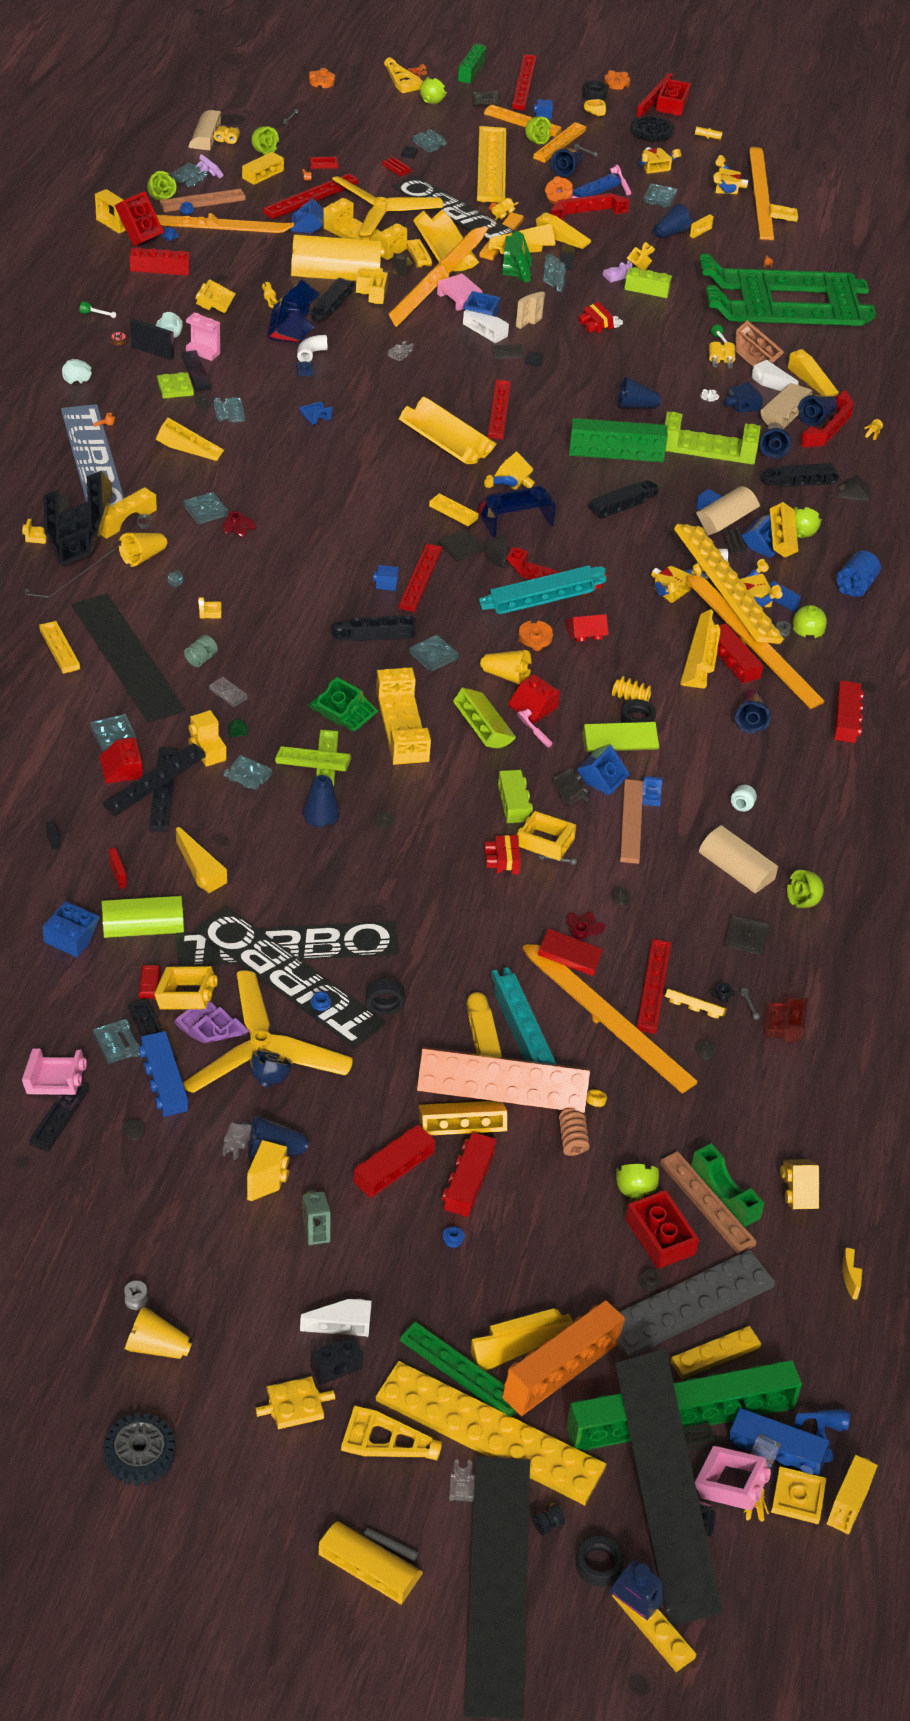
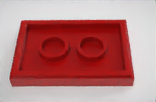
(570, 952)

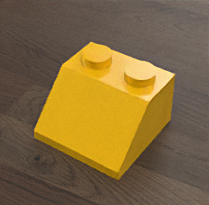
(267, 1170)

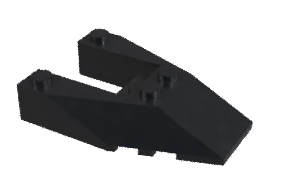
(77, 530)

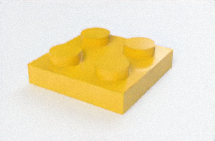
(798, 1495)

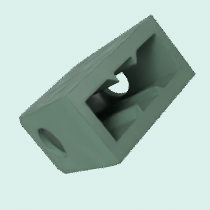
(316, 1207)

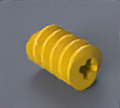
(629, 690)

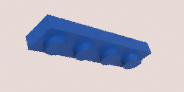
(597, 186)

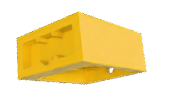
(104, 199)
(550, 825)
(175, 976)
(852, 1494)

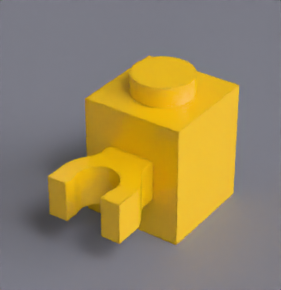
(640, 258)

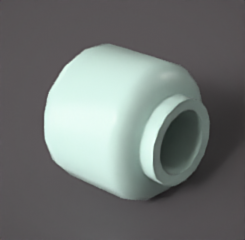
(743, 798)

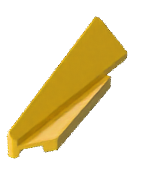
(534, 238)
(702, 652)
(517, 1337)

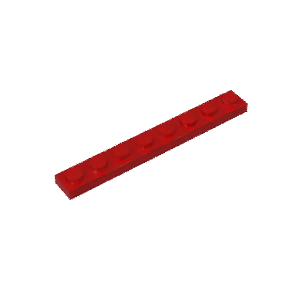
(524, 82)
(298, 200)

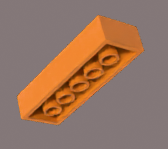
(562, 1357)

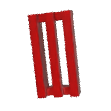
(323, 162)
(396, 166)
(117, 868)

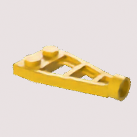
(405, 85)
(360, 1429)

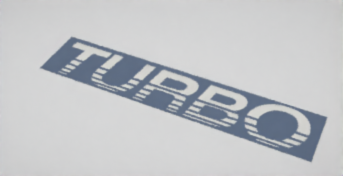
(90, 447)

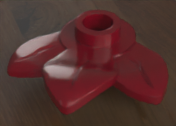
(238, 524)
(584, 925)

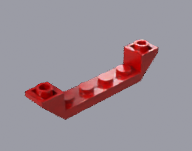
(590, 203)
(817, 437)
(518, 559)

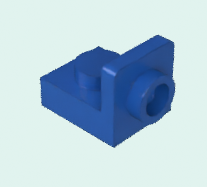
(652, 791)

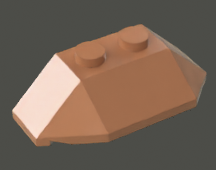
(755, 346)

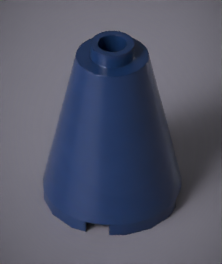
(566, 161)
(673, 222)
(637, 395)
(816, 409)
(775, 441)
(752, 713)
(321, 803)
(276, 1133)

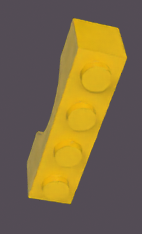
(141, 502)

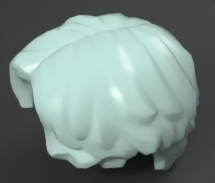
(170, 322)
(76, 370)

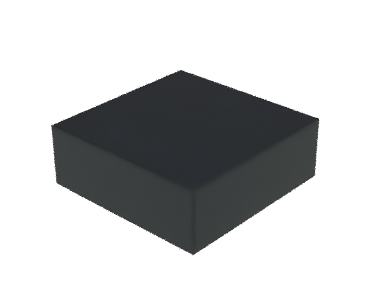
(409, 152)
(534, 358)
(52, 835)

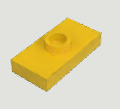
(701, 226)

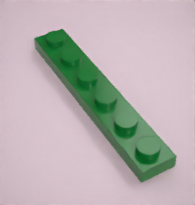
(457, 1367)

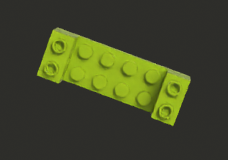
(711, 445)

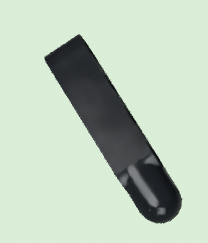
(332, 299)
(801, 475)
(623, 498)
(375, 628)

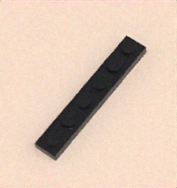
(154, 779)
(162, 797)

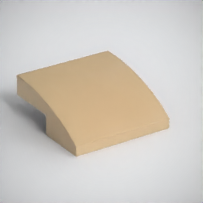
(530, 309)

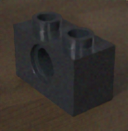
(336, 1360)

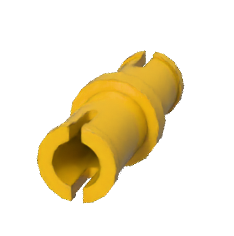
(708, 133)
(269, 294)

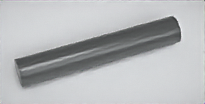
(391, 1544)

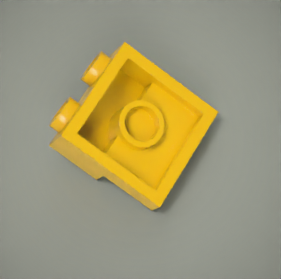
(214, 296)

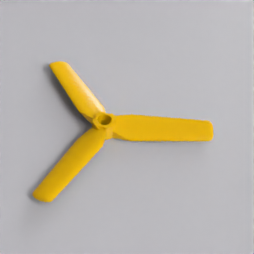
(382, 205)
(258, 1027)

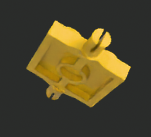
(295, 1402)

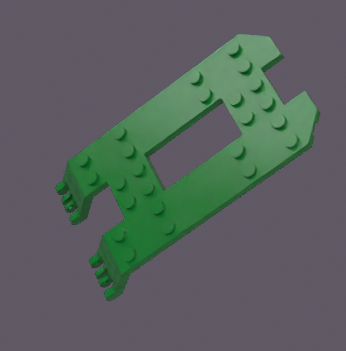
(758, 302)

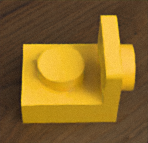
(34, 534)

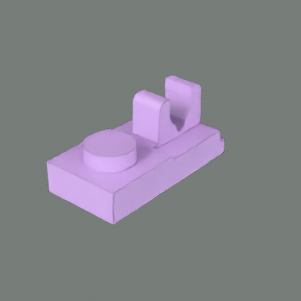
(206, 165)
(617, 273)

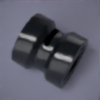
(547, 1519)

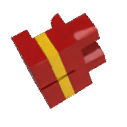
(596, 318)
(505, 852)

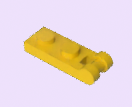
(419, 253)

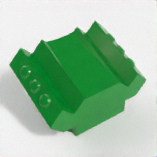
(517, 257)
(343, 705)

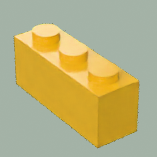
(263, 168)
(784, 529)

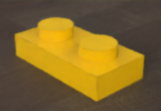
(782, 212)

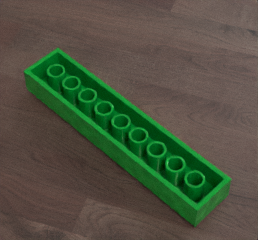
(701, 1400)

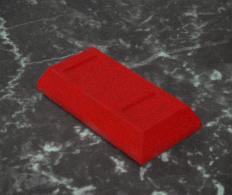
(149, 981)

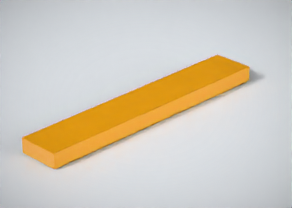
(516, 118)
(559, 142)
(512, 221)

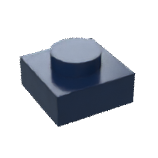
(304, 368)

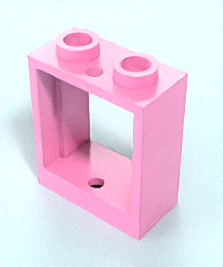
(713, 1467)

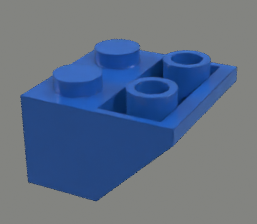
(70, 929)

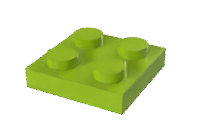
(175, 385)

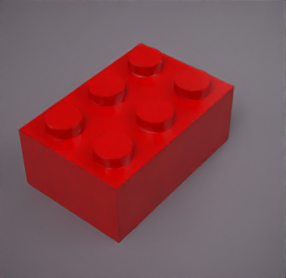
(673, 97)
(139, 218)
(662, 1229)

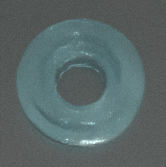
(175, 578)

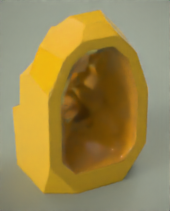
(595, 107)

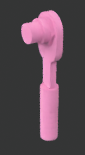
(616, 169)
(524, 715)

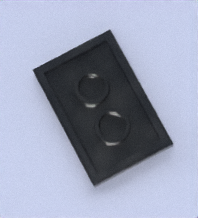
(152, 339)

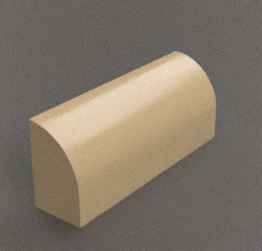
(205, 130)
(785, 405)
(727, 509)
(738, 859)

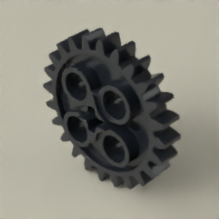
(652, 128)

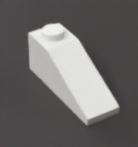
(486, 325)
(772, 376)
(343, 1318)

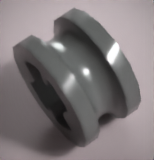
(784, 628)

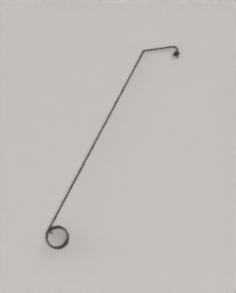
(139, 524)

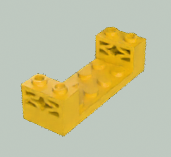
(340, 221)
(400, 716)

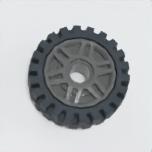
(142, 1465)

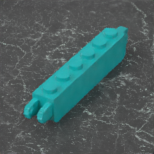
(543, 589)
(520, 1018)

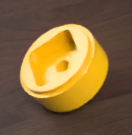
(596, 1098)

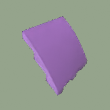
(209, 1024)

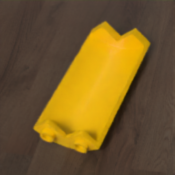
(442, 237)
(334, 257)
(447, 431)

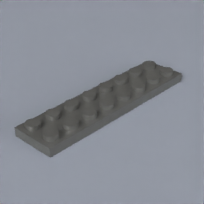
(692, 1302)

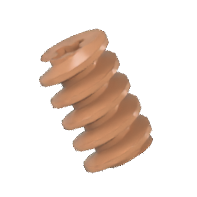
(573, 1132)

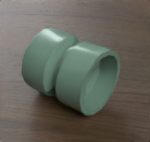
(201, 651)

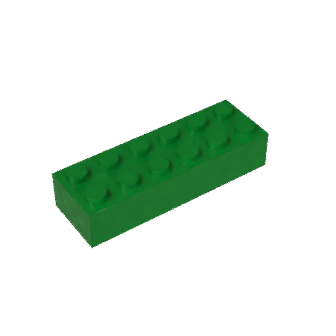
(618, 440)

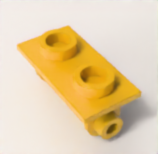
(503, 208)

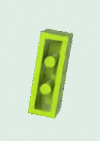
(648, 282)
(514, 796)

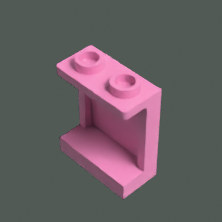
(457, 288)
(204, 336)
(53, 1074)

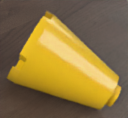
(141, 546)
(508, 665)
(157, 1337)

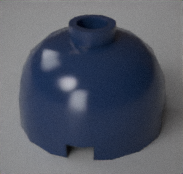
(269, 1068)

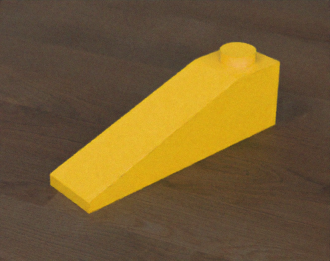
(563, 231)
(808, 370)
(183, 439)
(204, 867)

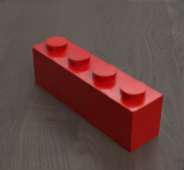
(160, 261)
(738, 656)
(848, 712)
(393, 1161)
(469, 1174)

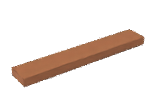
(203, 199)
(631, 821)
(708, 1202)

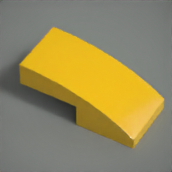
(851, 1275)

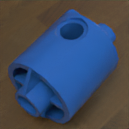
(858, 573)

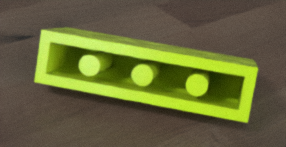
(483, 718)
(621, 736)
(142, 916)

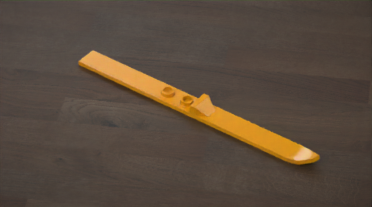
(761, 193)
(214, 223)
(439, 272)
(762, 649)
(613, 1020)

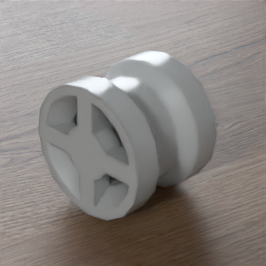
(138, 1300)

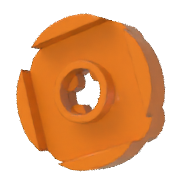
(321, 77)
(617, 80)
(556, 184)
(528, 635)

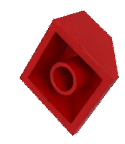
(587, 627)
(536, 696)
(121, 761)

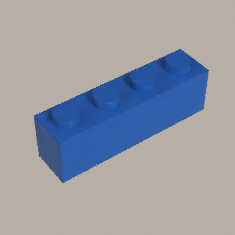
(163, 1073)
(797, 1446)

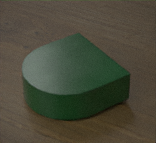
(237, 728)

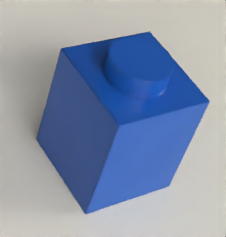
(544, 108)
(707, 498)
(386, 577)

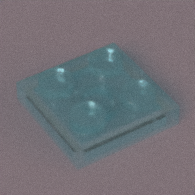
(660, 195)
(205, 507)
(434, 653)
(112, 729)

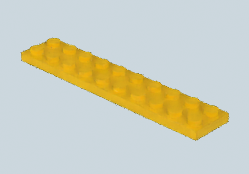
(491, 164)
(729, 584)
(490, 1431)

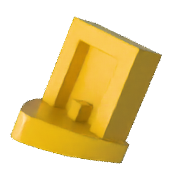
(209, 609)

